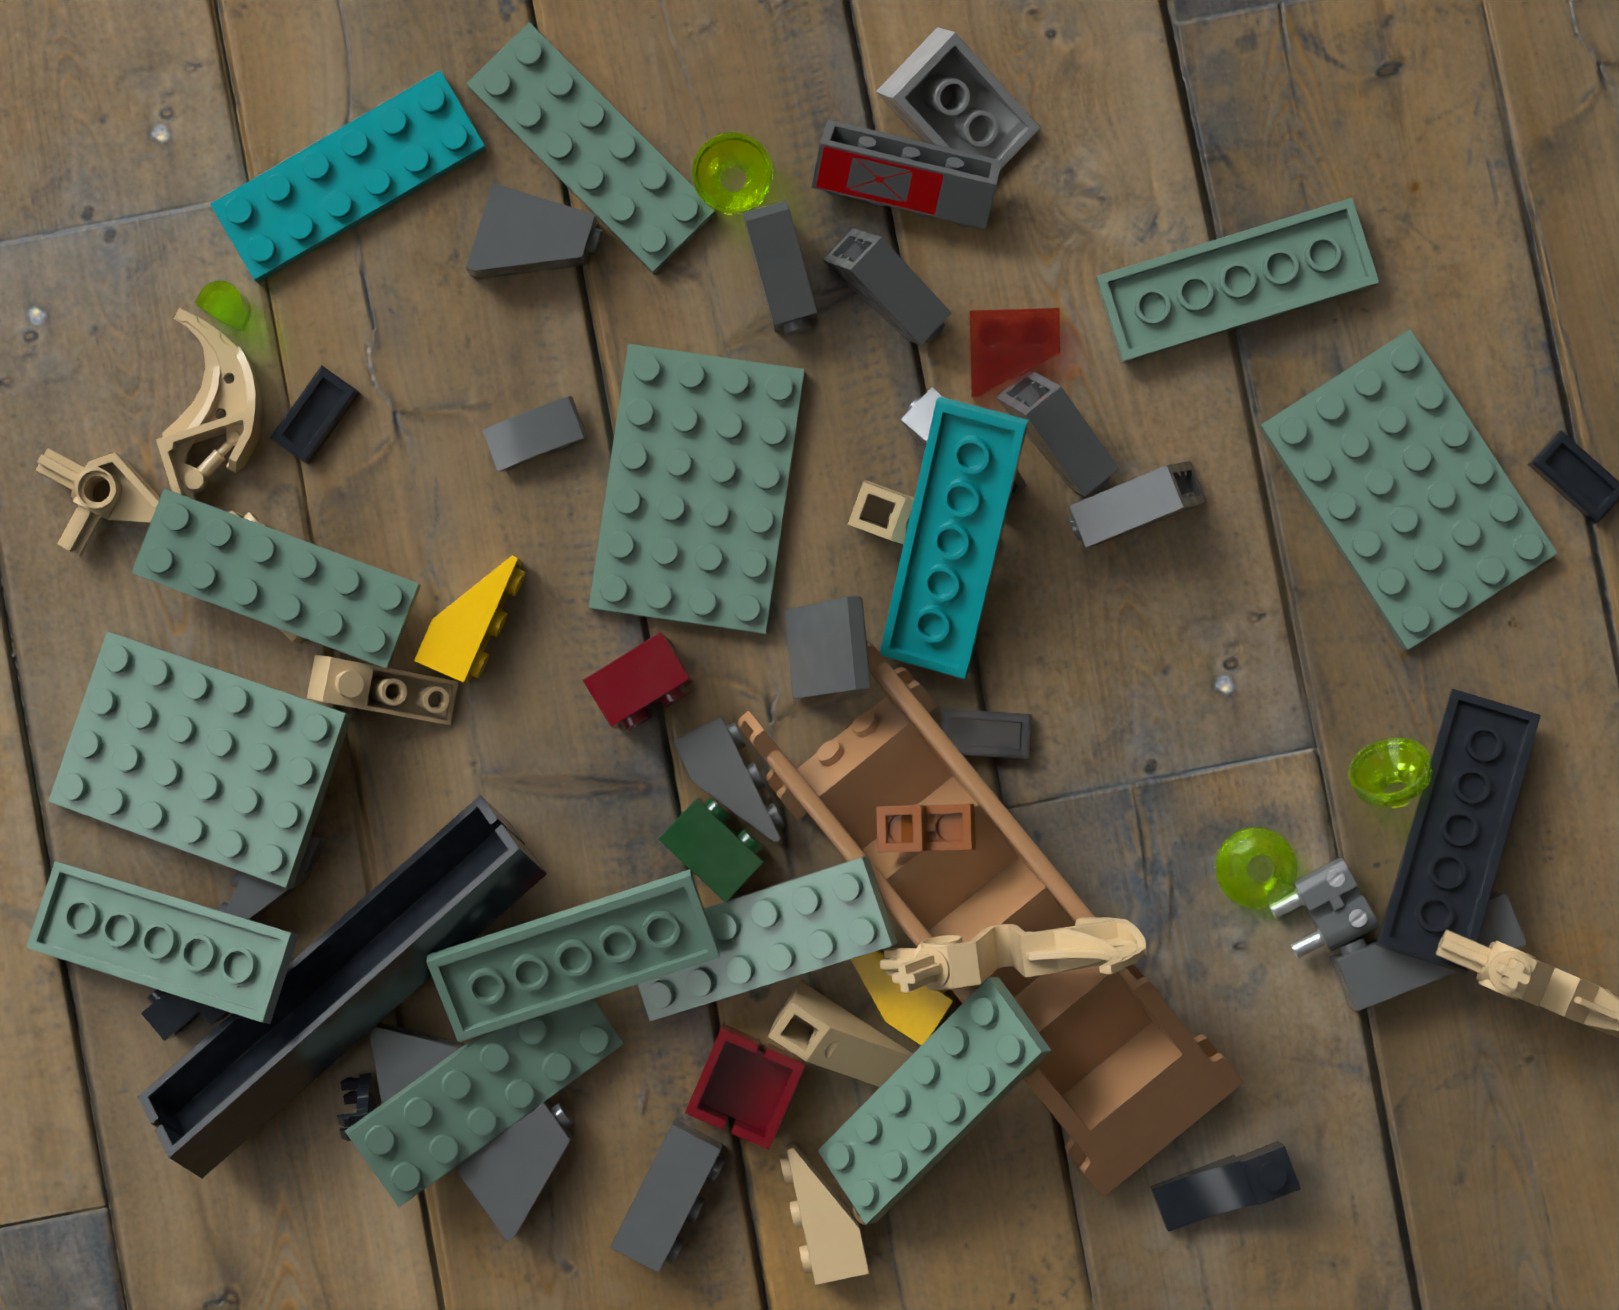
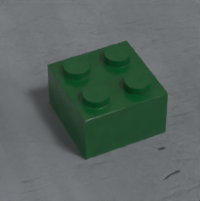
(713, 847)

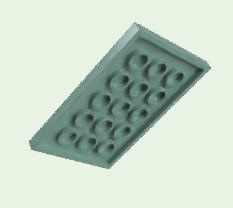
(696, 489)
(1407, 490)
(200, 759)

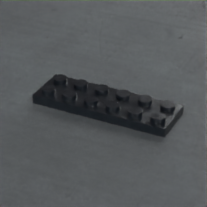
(1458, 826)

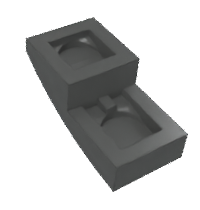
(535, 433)

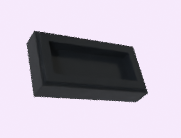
(315, 415)
(1576, 476)
(988, 732)

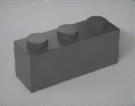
(669, 1196)

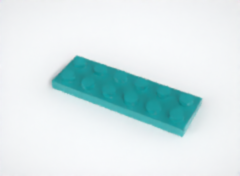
(348, 176)
(953, 536)

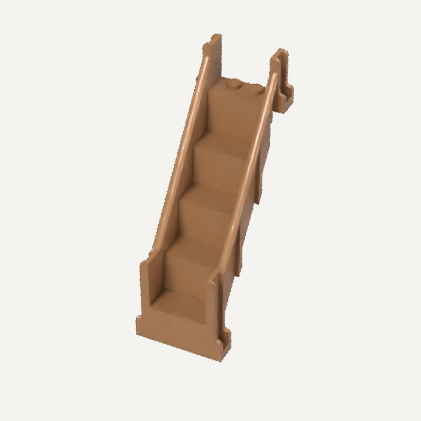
(1120, 1058)

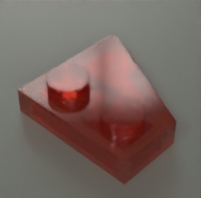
(1009, 344)

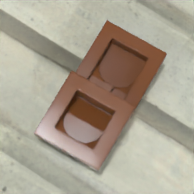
(925, 828)

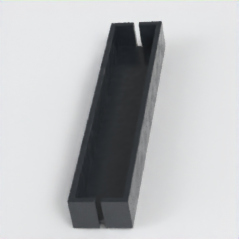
(341, 987)

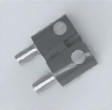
(1334, 906)

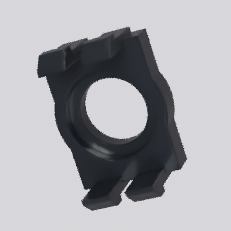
(364, 1099)

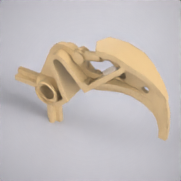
(130, 495)
(951, 964)
(1534, 981)

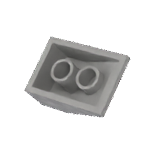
(956, 100)

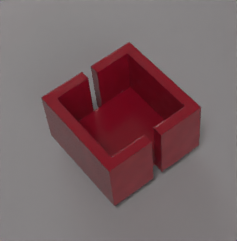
(639, 682)
(746, 1086)

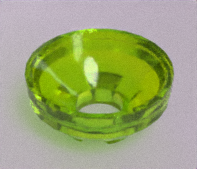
(727, 151)
(1387, 763)
(1233, 860)

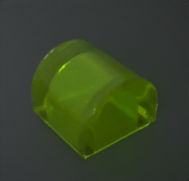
(225, 303)

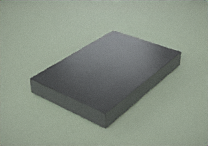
(827, 647)

